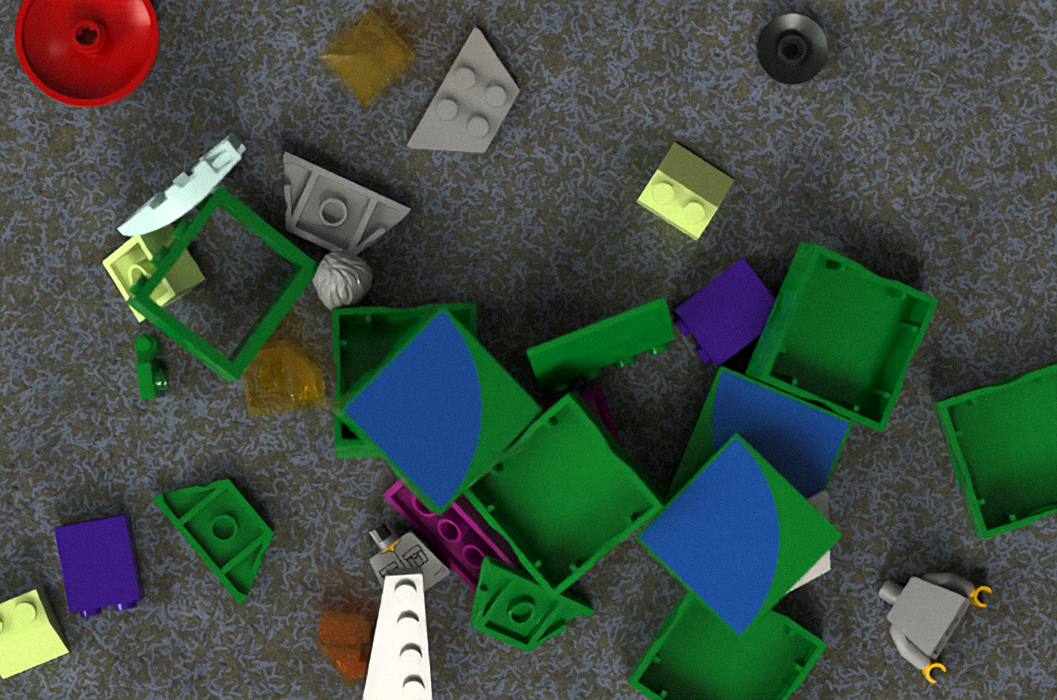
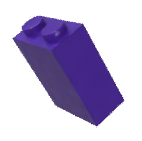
(725, 313)
(99, 564)

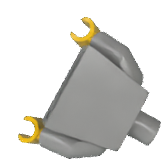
(927, 615)

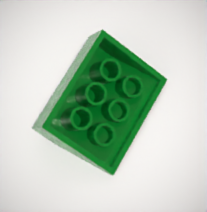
(602, 344)

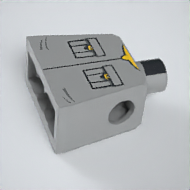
(406, 552)

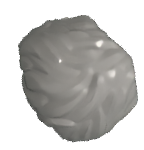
(342, 280)

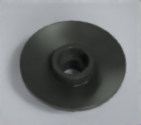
(802, 33)

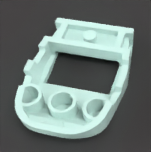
(186, 189)

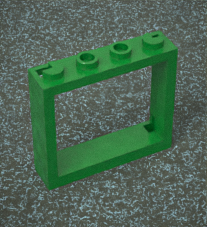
(165, 258)

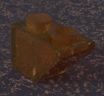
(341, 642)

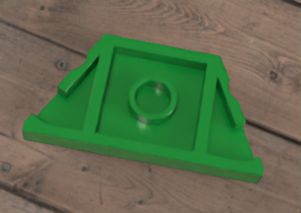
(221, 530)
(518, 609)

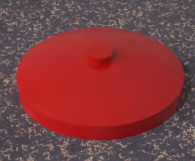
(87, 48)

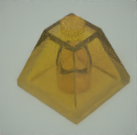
(369, 58)
(282, 380)

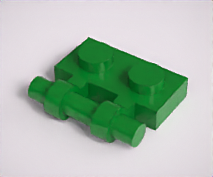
(150, 376)

